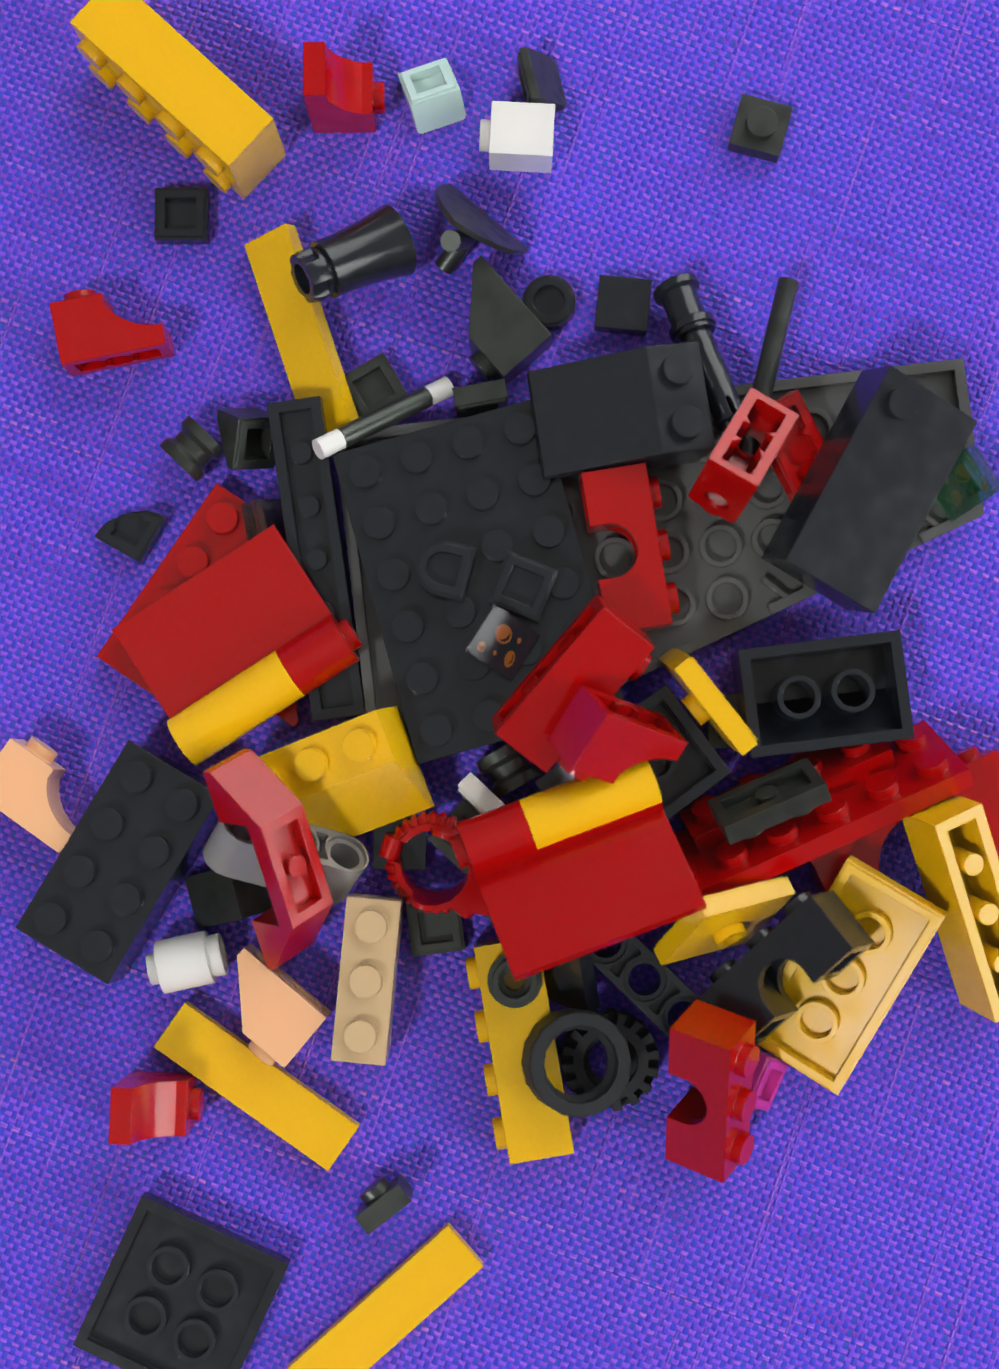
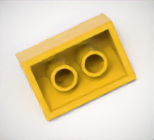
(354, 773)

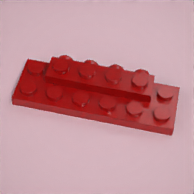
(868, 791)

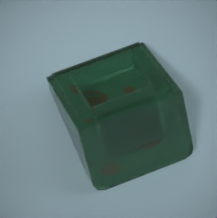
(967, 484)

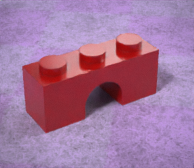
(625, 503)
(712, 1121)

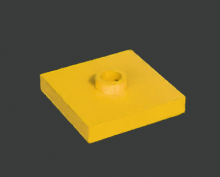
(707, 702)
(727, 922)

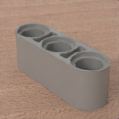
(341, 856)

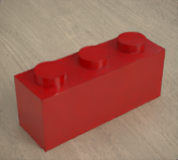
(594, 651)

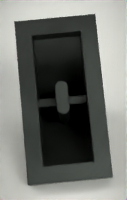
(224, 899)

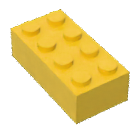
(179, 90)

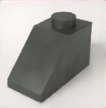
(501, 327)

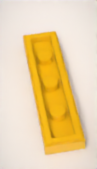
(299, 327)
(256, 1088)
(394, 1305)

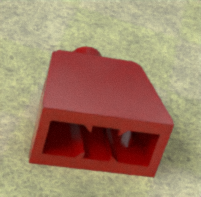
(733, 475)

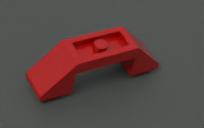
(254, 797)

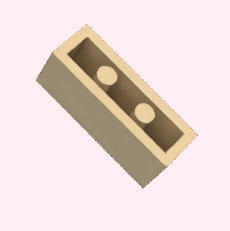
(367, 979)

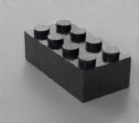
(122, 863)

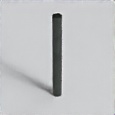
(772, 347)

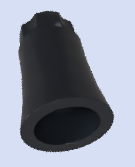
(355, 257)

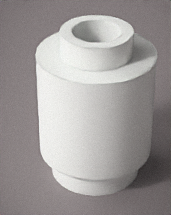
(187, 961)

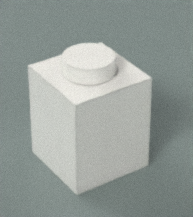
(519, 136)

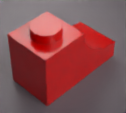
(340, 92)
(98, 340)
(607, 735)
(153, 1106)

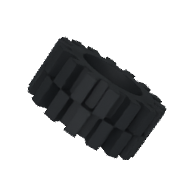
(642, 1052)

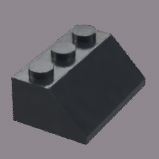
(823, 693)

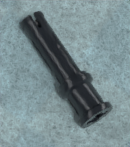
(692, 324)

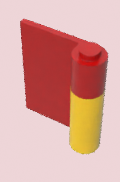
(236, 645)
(577, 868)

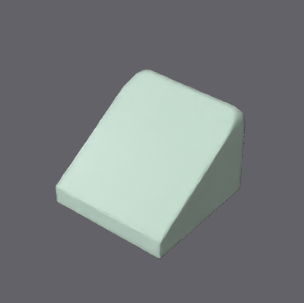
(432, 95)

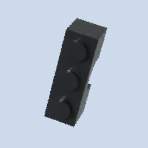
(815, 935)

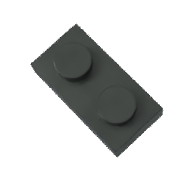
(769, 801)

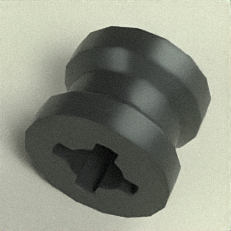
(192, 448)
(507, 770)

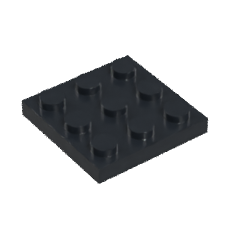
(180, 1293)

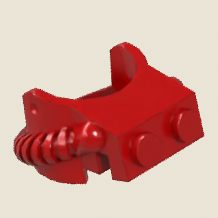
(463, 898)

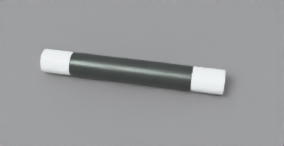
(382, 418)

